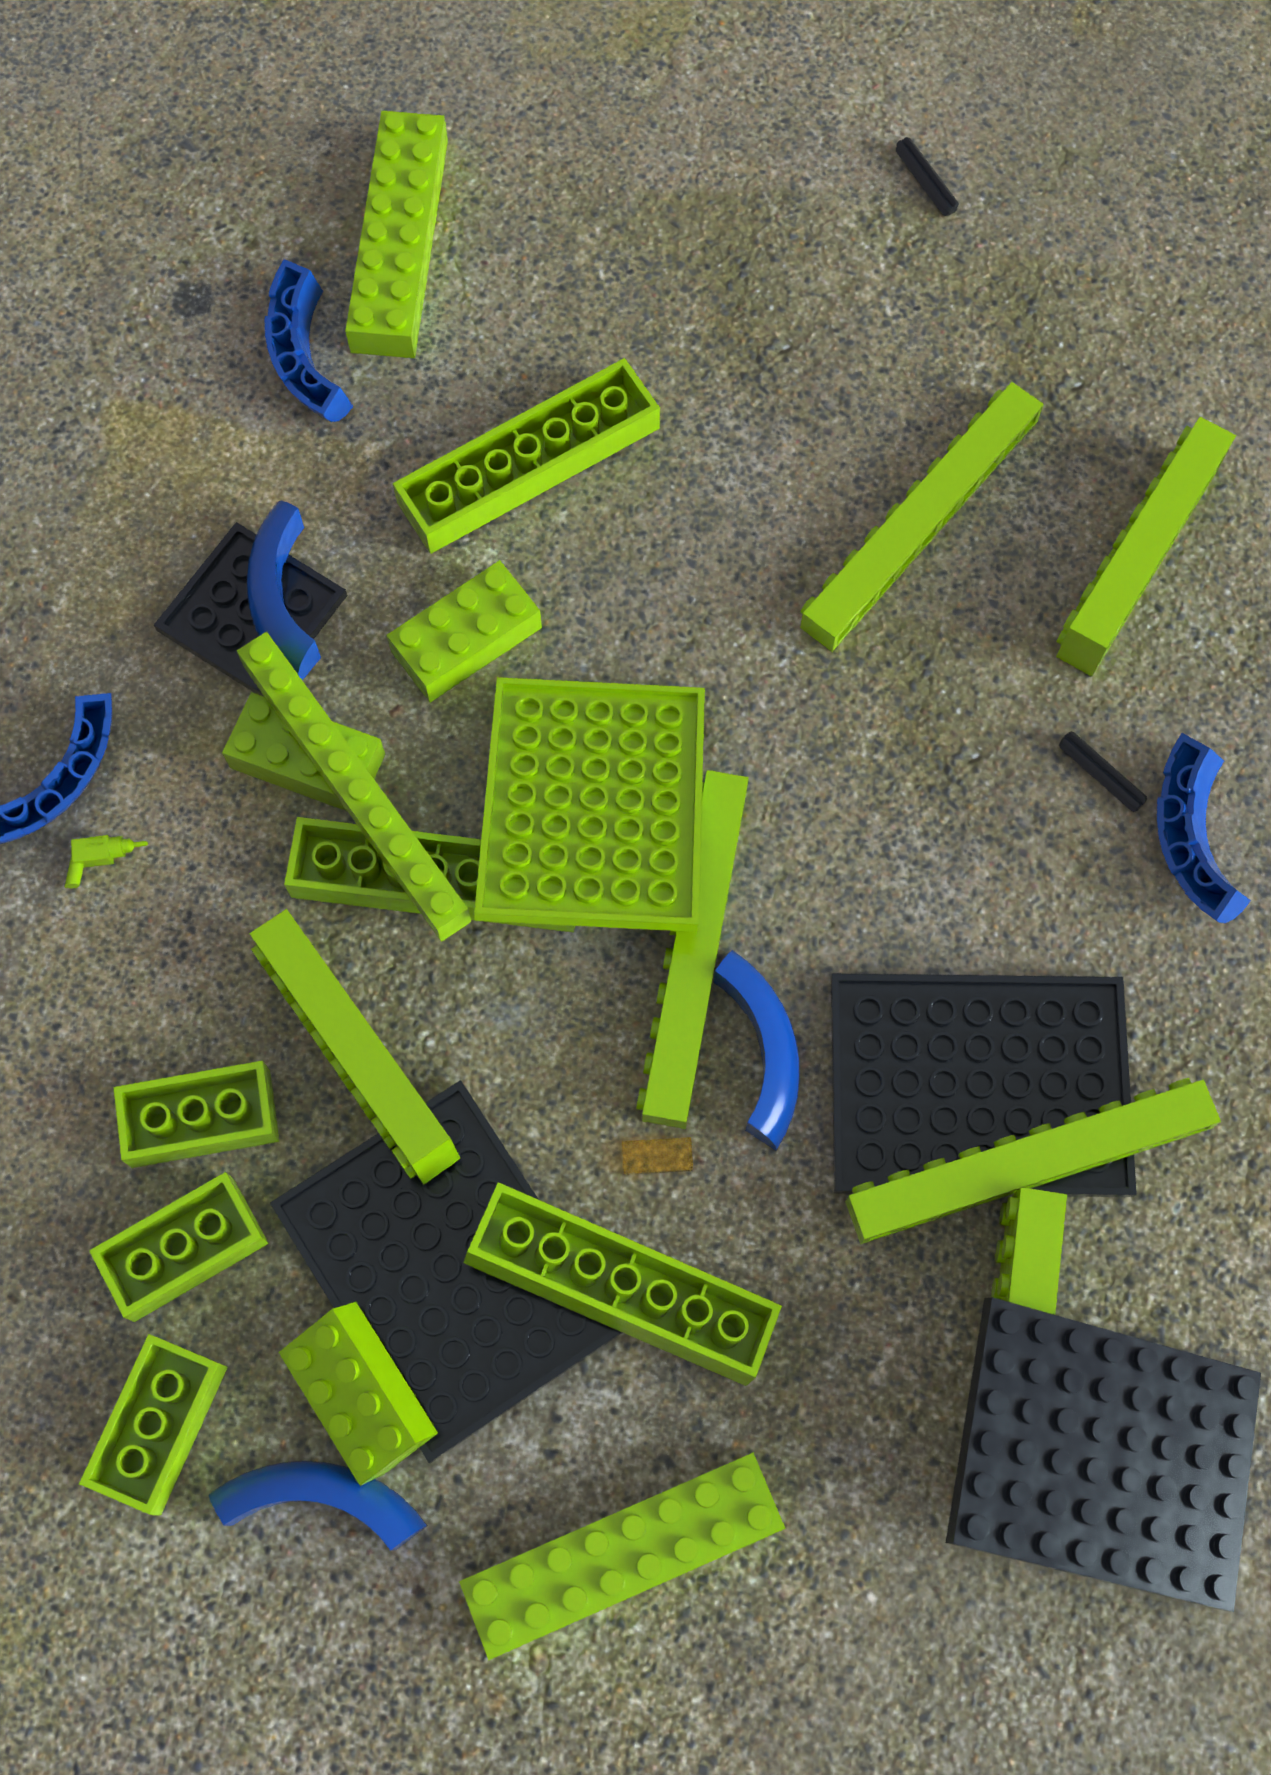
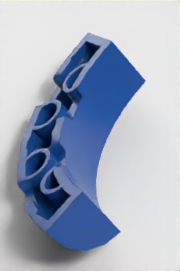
(287, 333)
(265, 587)
(68, 777)
(1184, 833)
(777, 1047)
(322, 1483)

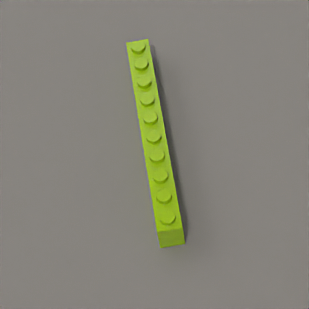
(920, 517)
(355, 787)
(693, 961)
(1031, 1160)

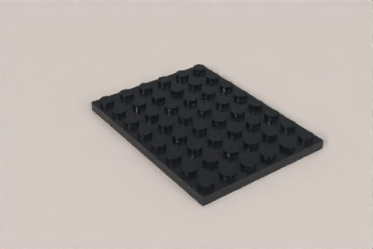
(968, 1061)
(399, 1252)
(1105, 1456)

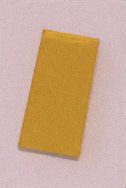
(657, 1156)

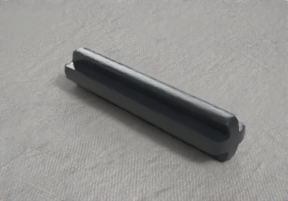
(926, 176)
(1102, 771)

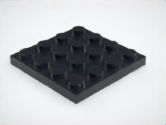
(214, 612)

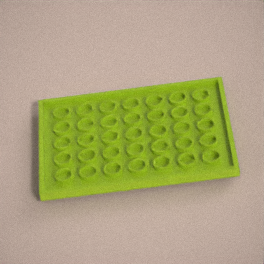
(593, 805)

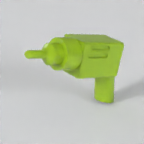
(96, 852)

